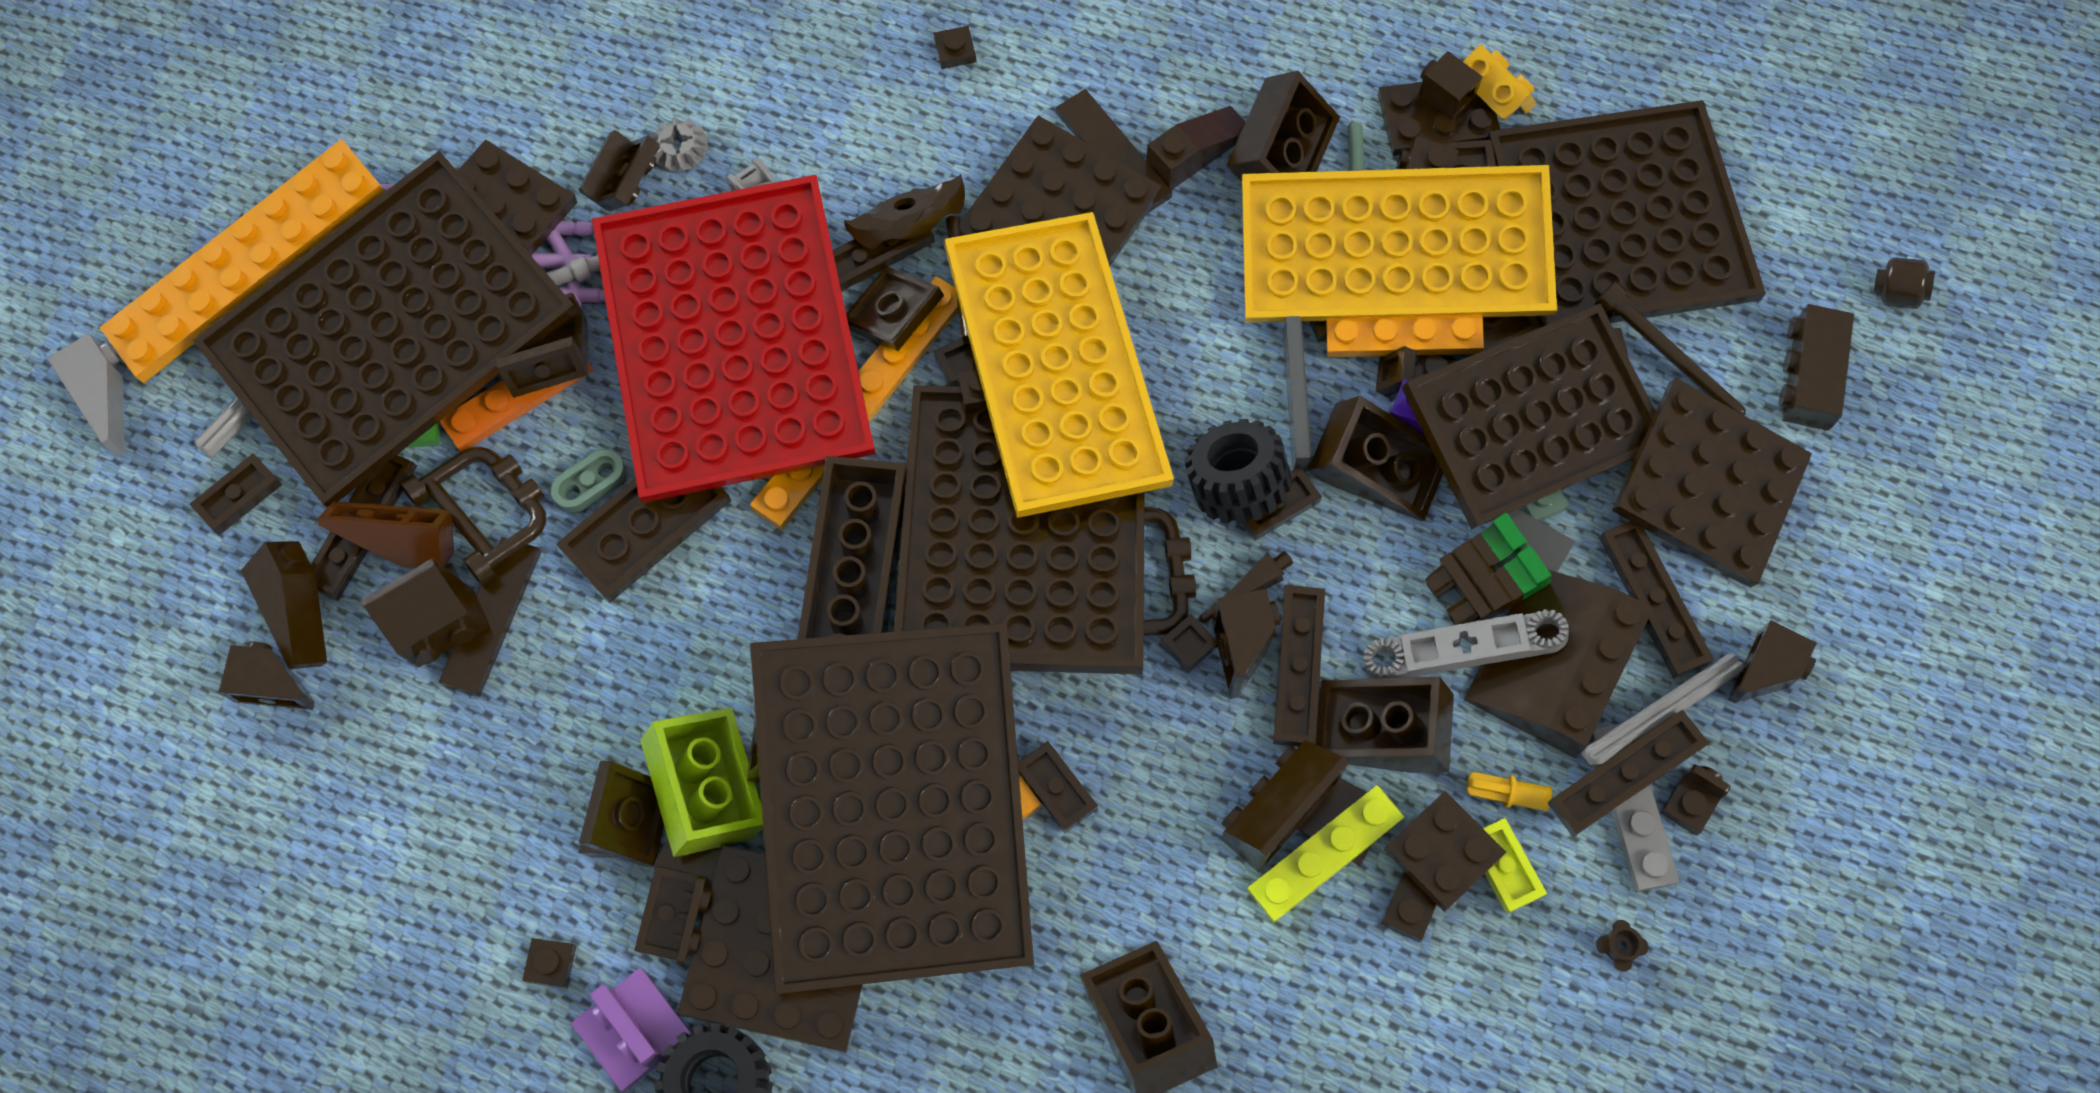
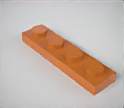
(493, 411)

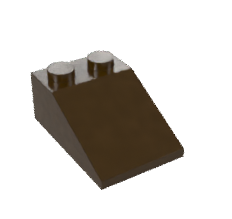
(1377, 458)
(1388, 722)
(1149, 1020)

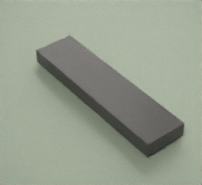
(1297, 393)

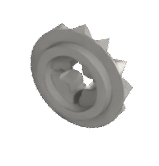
(692, 148)

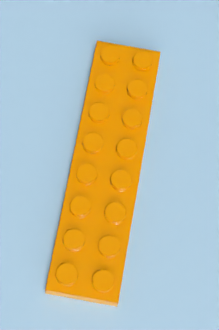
(240, 260)

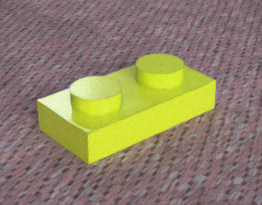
(1512, 874)

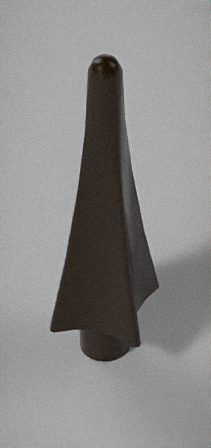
(1261, 576)

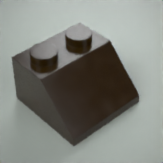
(426, 613)
(1244, 633)

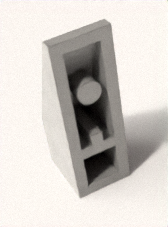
(95, 386)

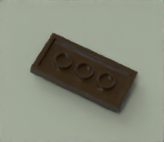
(631, 536)

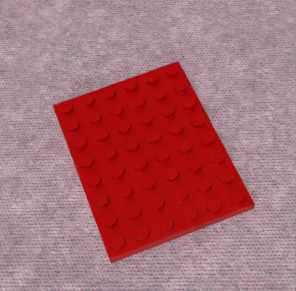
(730, 338)

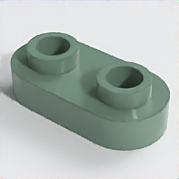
(586, 478)

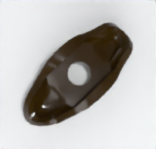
(908, 213)

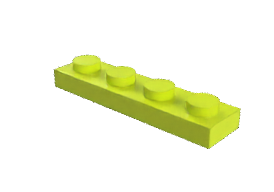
(1325, 853)

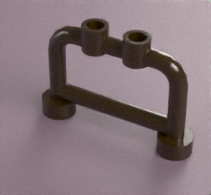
(506, 472)
(1180, 585)

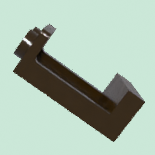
(551, 361)

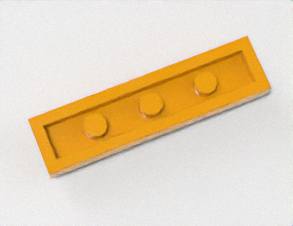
(1421, 333)

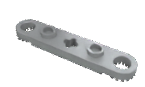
(1495, 641)

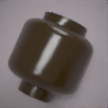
(1905, 283)

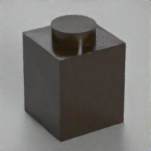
(1449, 84)

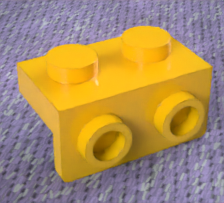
(1498, 86)

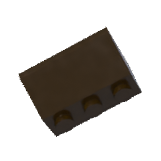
(1284, 129)
(1282, 802)

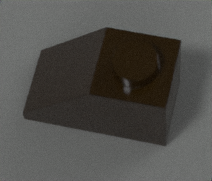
(1774, 662)
(262, 677)

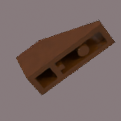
(393, 532)

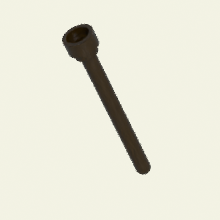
(1616, 302)

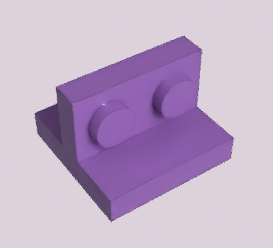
(629, 1028)

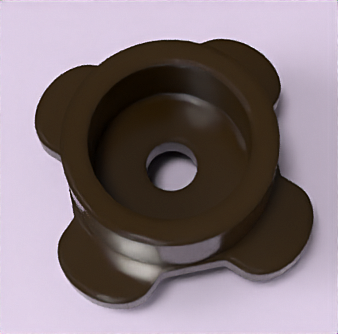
(1635, 945)

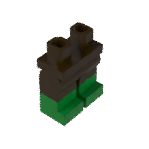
(1489, 573)

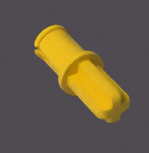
(1509, 791)

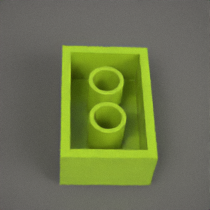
(702, 781)

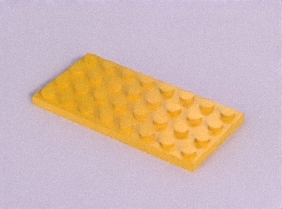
(1398, 243)
(1057, 365)

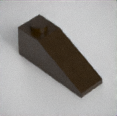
(1193, 145)
(289, 601)

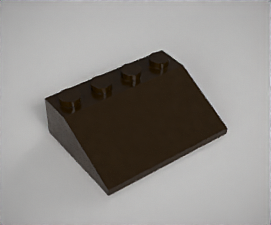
(1565, 691)

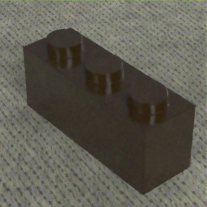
(1816, 367)

